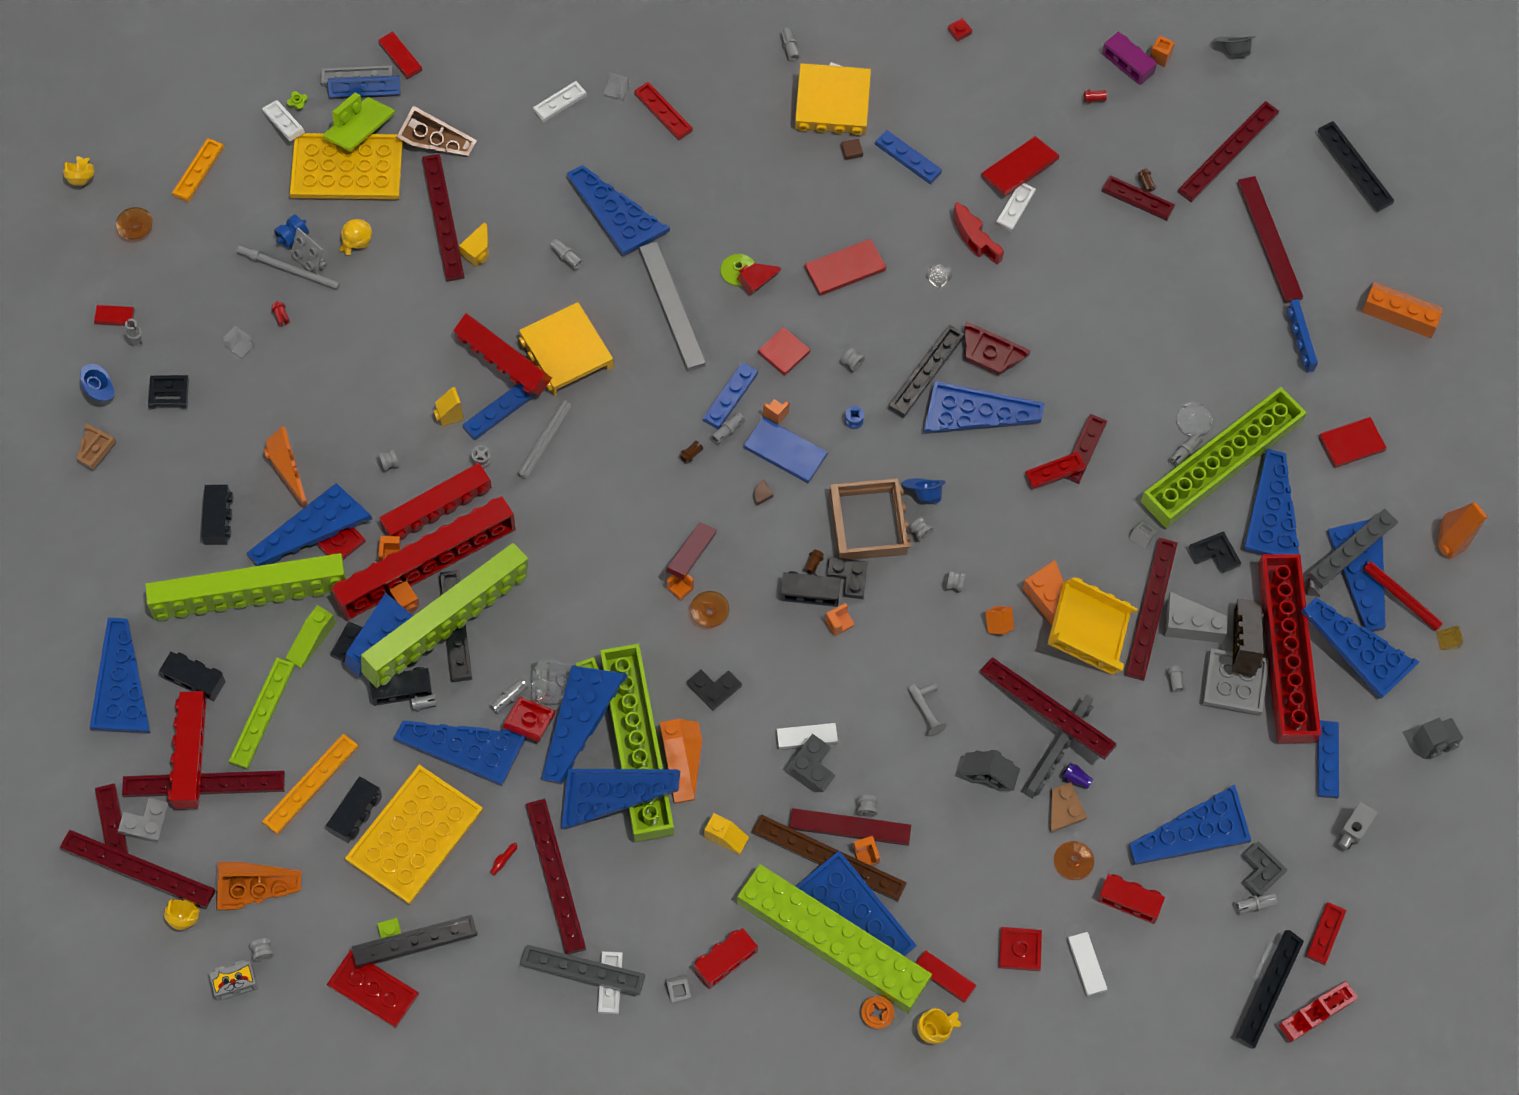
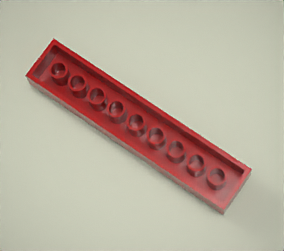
(424, 557)
(1289, 649)

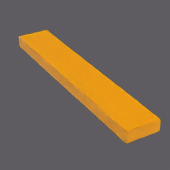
(310, 784)

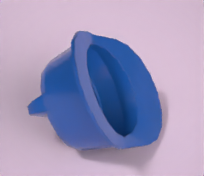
(96, 382)
(926, 490)

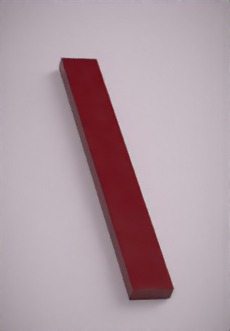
(1228, 151)
(443, 217)
(1270, 239)
(1151, 609)
(1048, 708)
(210, 783)
(137, 869)
(556, 877)

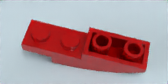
(971, 231)

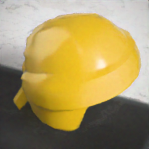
(78, 173)
(355, 234)
(181, 914)
(936, 1026)

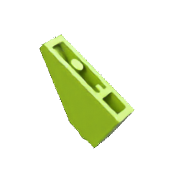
(310, 636)

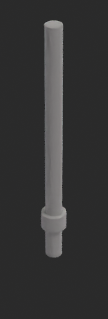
(256, 255)

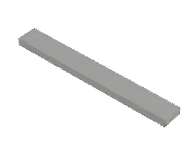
(672, 306)

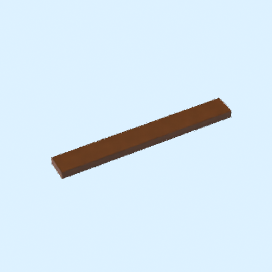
(820, 853)

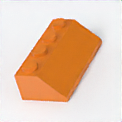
(1402, 310)

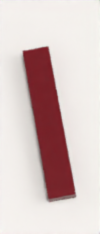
(850, 826)

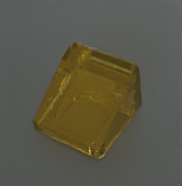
(1450, 638)

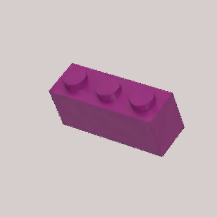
(1129, 58)

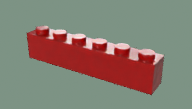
(502, 354)
(436, 502)
(188, 750)

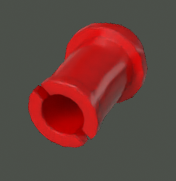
(1100, 95)
(280, 313)

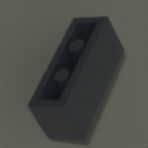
(216, 515)
(810, 589)
(192, 675)
(403, 687)
(354, 810)

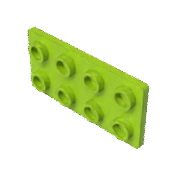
(356, 121)

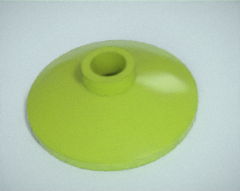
(730, 271)

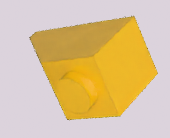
(476, 246)
(448, 408)
(725, 834)

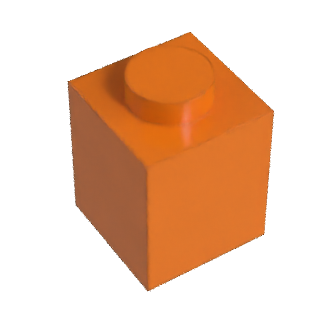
(405, 597)

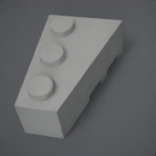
(1193, 621)

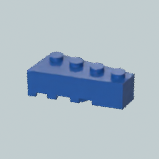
(383, 620)

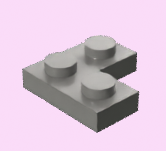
(146, 826)

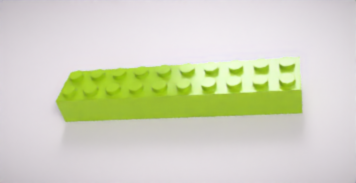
(1223, 457)
(244, 587)
(444, 615)
(637, 737)
(834, 938)

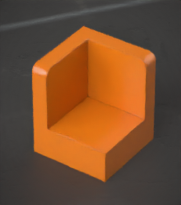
(1162, 50)
(776, 411)
(388, 545)
(679, 587)
(839, 619)
(999, 619)
(866, 851)

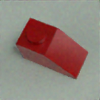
(756, 276)

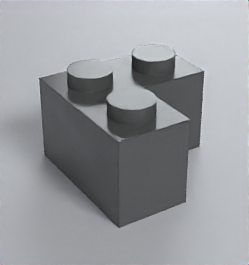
(1436, 737)
(808, 763)
(990, 768)

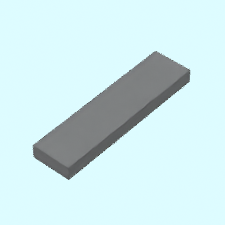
(364, 71)

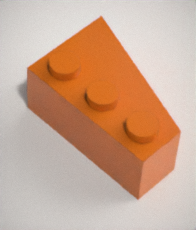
(1045, 589)

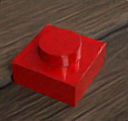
(960, 29)

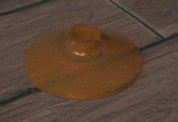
(132, 217)
(709, 601)
(1074, 869)

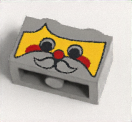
(233, 980)

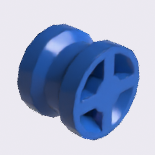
(854, 422)

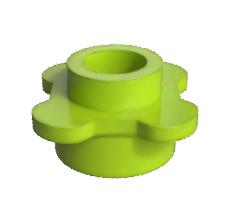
(297, 104)

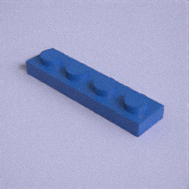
(364, 86)
(908, 157)
(1303, 341)
(730, 395)
(497, 411)
(1328, 760)

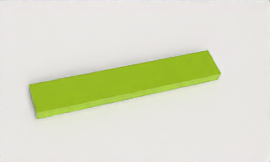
(261, 713)

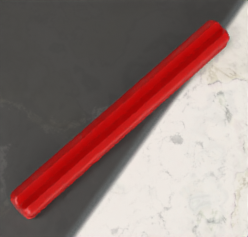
(1401, 594)

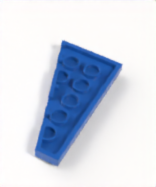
(620, 216)
(968, 408)
(1273, 517)
(314, 523)
(1364, 589)
(1363, 650)
(119, 692)
(581, 711)
(470, 748)
(607, 791)
(1203, 828)
(846, 893)

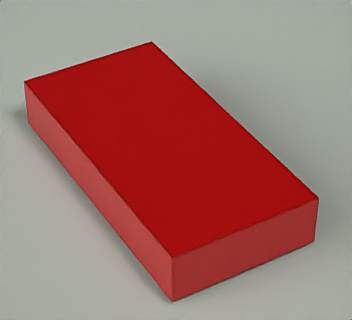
(113, 315)

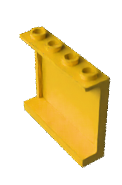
(833, 99)
(565, 346)
(1090, 625)

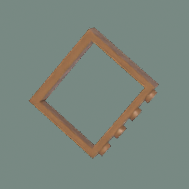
(862, 488)

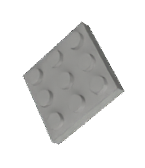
(1232, 689)

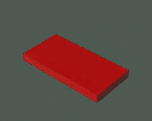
(1020, 165)
(845, 267)
(373, 990)

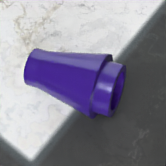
(1076, 775)

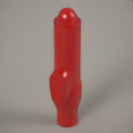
(501, 860)

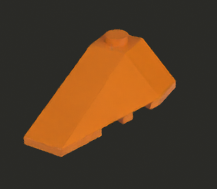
(283, 461)
(1459, 529)
(682, 752)
(249, 883)

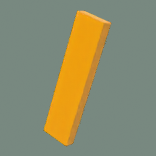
(198, 170)

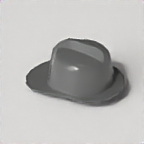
(1237, 45)

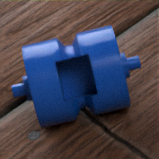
(287, 232)

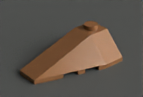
(431, 133)

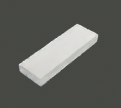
(559, 101)
(283, 120)
(1015, 207)
(797, 736)
(1087, 964)
(608, 997)

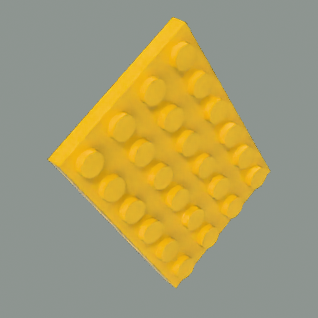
(333, 172)
(414, 834)

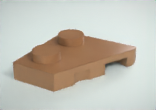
(94, 446)
(1065, 808)

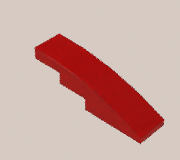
(1318, 1011)

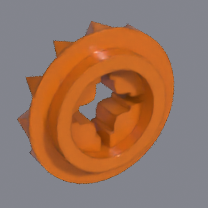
(881, 1003)

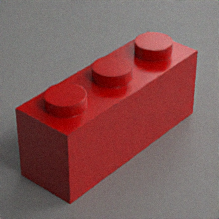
(1131, 898)
(725, 957)

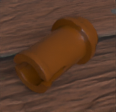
(1145, 177)
(687, 455)
(813, 562)

